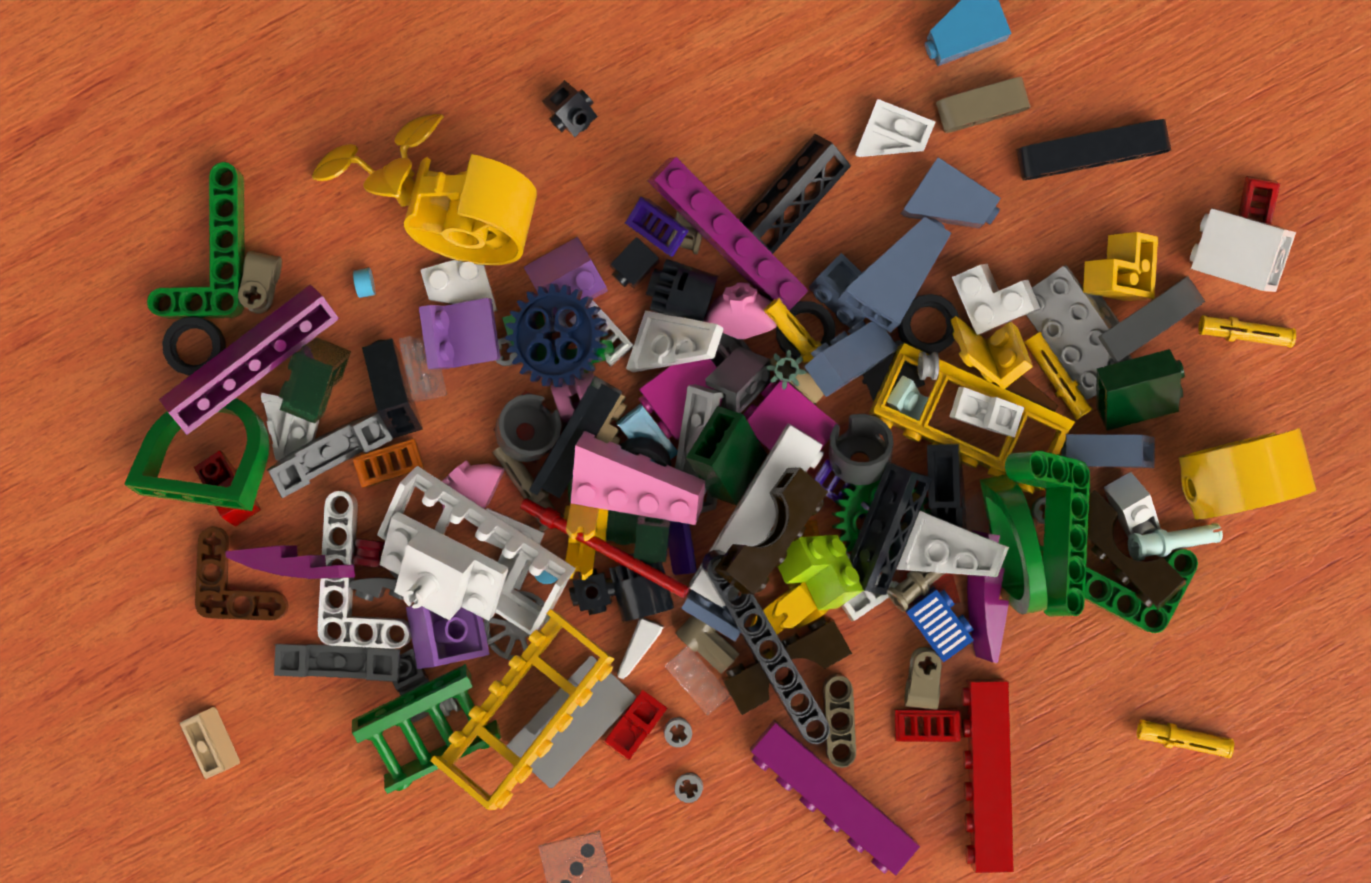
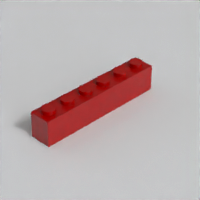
(989, 775)

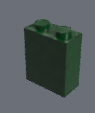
(1139, 389)
(726, 455)

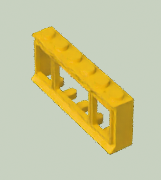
(970, 455)
(500, 691)

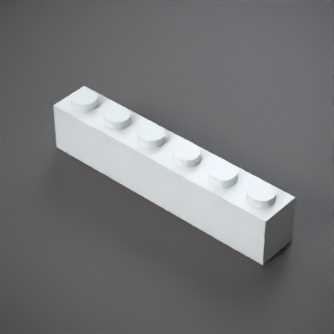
(756, 510)

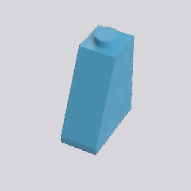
(966, 30)

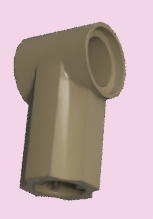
(708, 643)

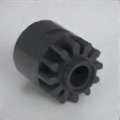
(681, 290)
(638, 595)

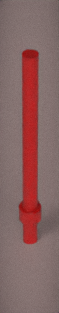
(552, 519)

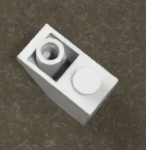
(1133, 505)

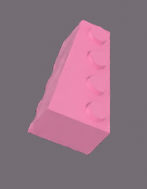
(632, 483)

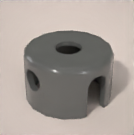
(528, 410)
(861, 438)

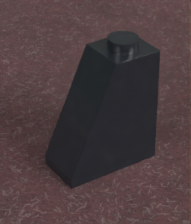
(391, 388)

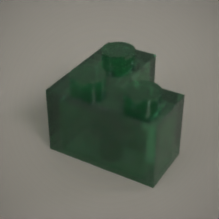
(312, 378)
(647, 533)

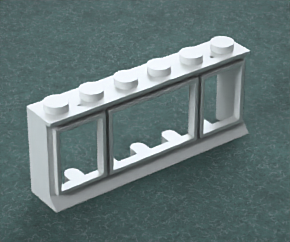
(511, 604)

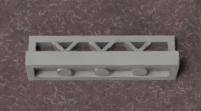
(698, 409)

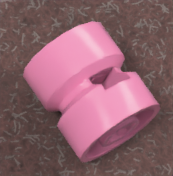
(563, 394)

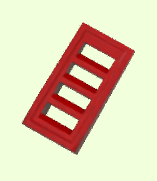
(1270, 200)
(940, 736)

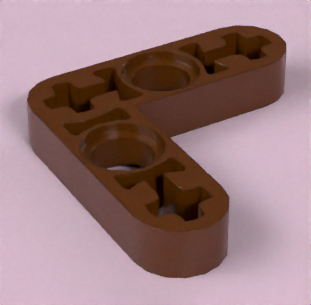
(218, 588)

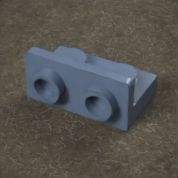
(832, 283)
(711, 614)

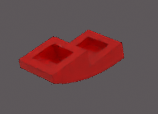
(635, 725)

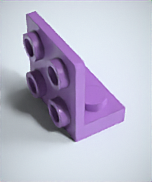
(459, 334)

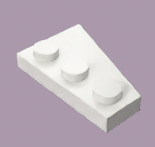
(672, 341)
(950, 549)

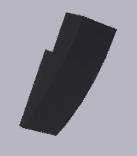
(947, 487)

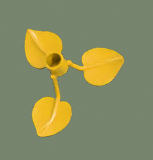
(394, 178)

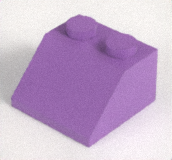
(567, 266)
(443, 640)

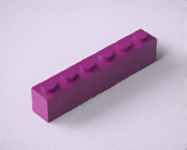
(726, 233)
(248, 359)
(834, 797)

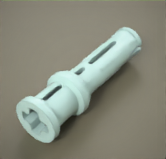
(1162, 542)

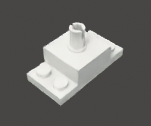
(440, 570)

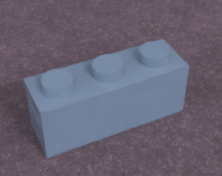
(849, 356)

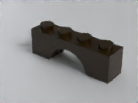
(795, 501)
(1153, 579)
(821, 644)

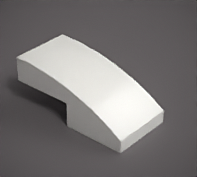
(986, 412)

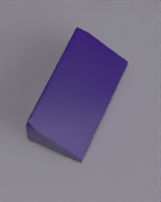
(681, 549)

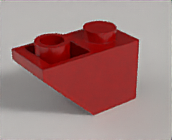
(220, 472)

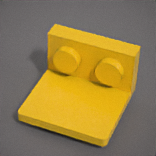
(998, 358)

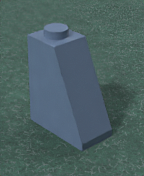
(952, 198)
(1111, 450)

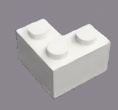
(989, 306)

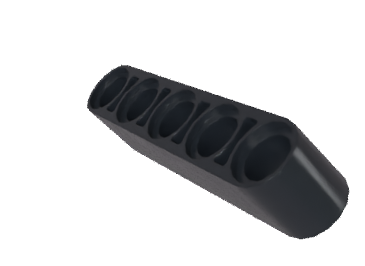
(1093, 149)

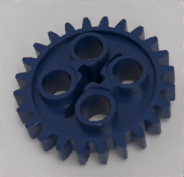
(529, 337)

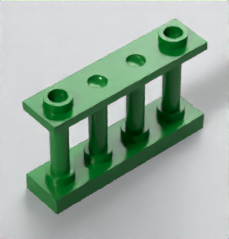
(399, 713)

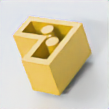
(1127, 271)

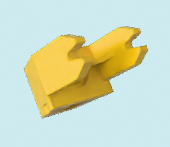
(590, 522)
(792, 609)

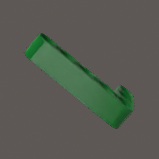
(219, 256)
(1065, 523)
(1137, 610)

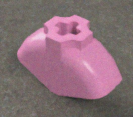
(740, 312)
(475, 481)

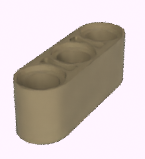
(983, 104)
(842, 735)

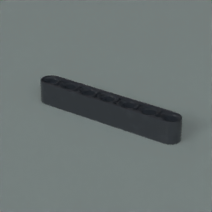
(774, 659)

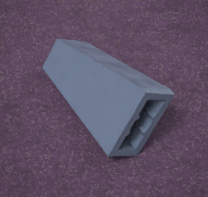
(894, 279)

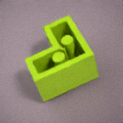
(824, 569)

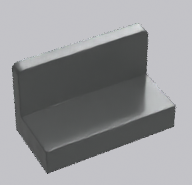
(741, 378)

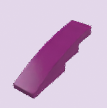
(285, 562)
(987, 611)

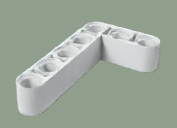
(343, 615)

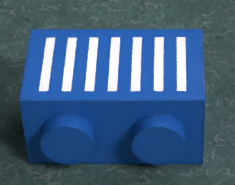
(939, 624)

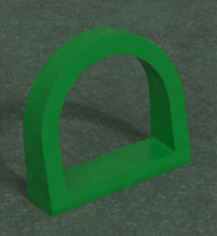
(246, 482)
(1011, 519)

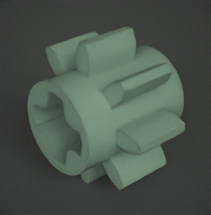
(793, 364)

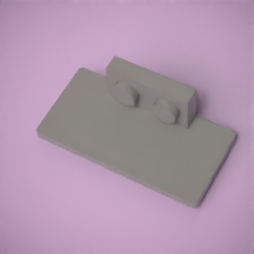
(1071, 327)
(589, 723)

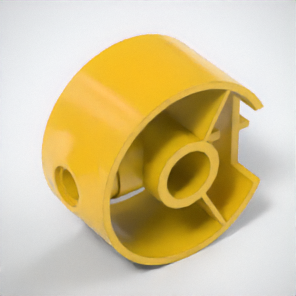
(473, 214)
(1246, 474)

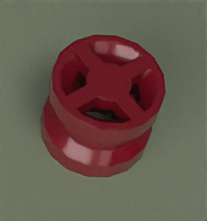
(368, 552)

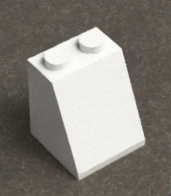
(1242, 250)

